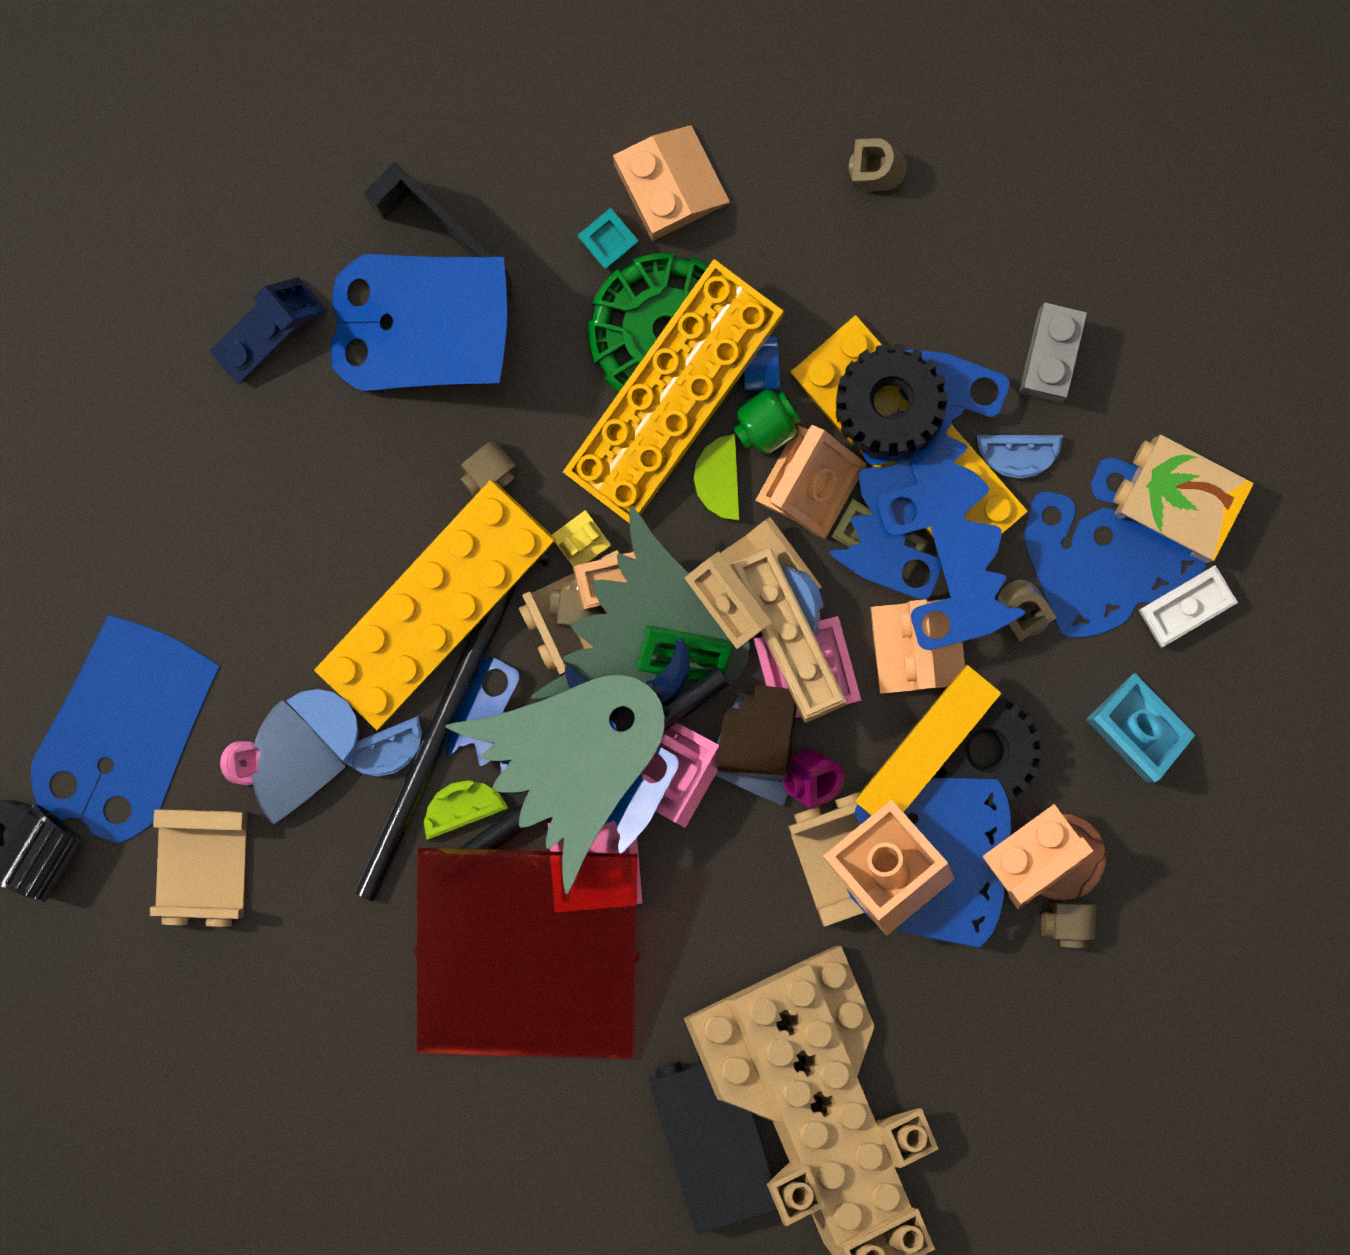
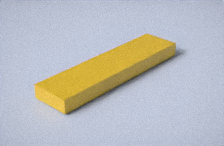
(930, 742)

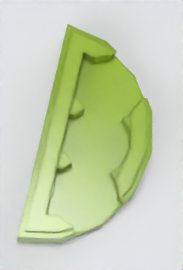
(717, 478)
(460, 805)

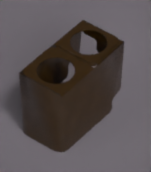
(759, 734)

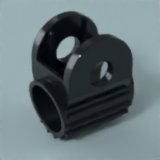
(36, 849)

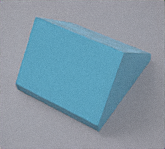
(1141, 729)

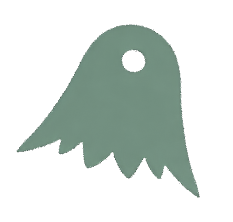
(651, 596)
(572, 758)

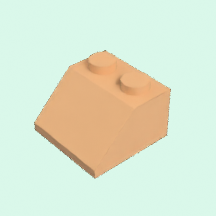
(670, 181)
(889, 867)

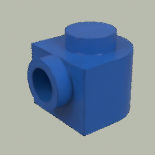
(764, 368)

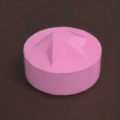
(239, 762)

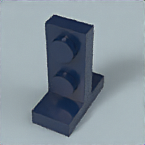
(272, 321)

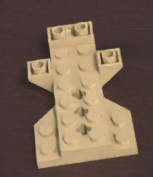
(839, 1156)

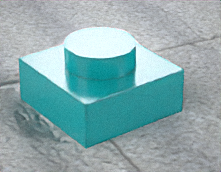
(607, 239)

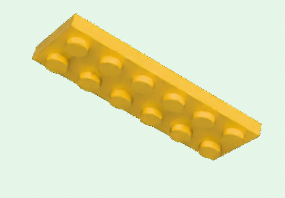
(820, 378)
(435, 604)

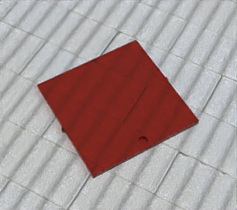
(519, 961)

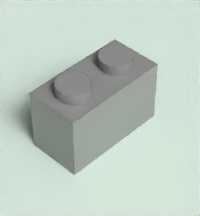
(1052, 353)

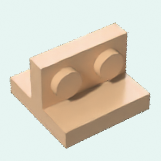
(812, 480)
(901, 660)
(1037, 856)

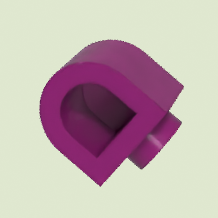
(813, 778)

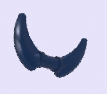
(665, 685)

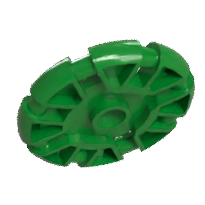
(640, 311)

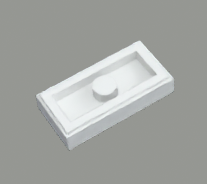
(1188, 606)

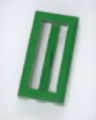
(696, 641)

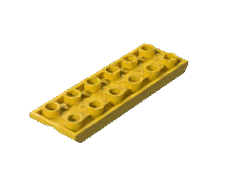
(674, 391)

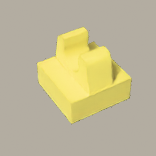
(581, 540)

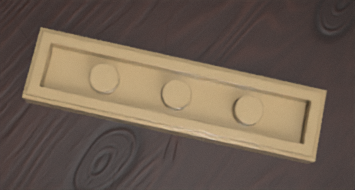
(790, 636)

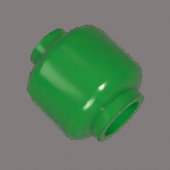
(767, 421)

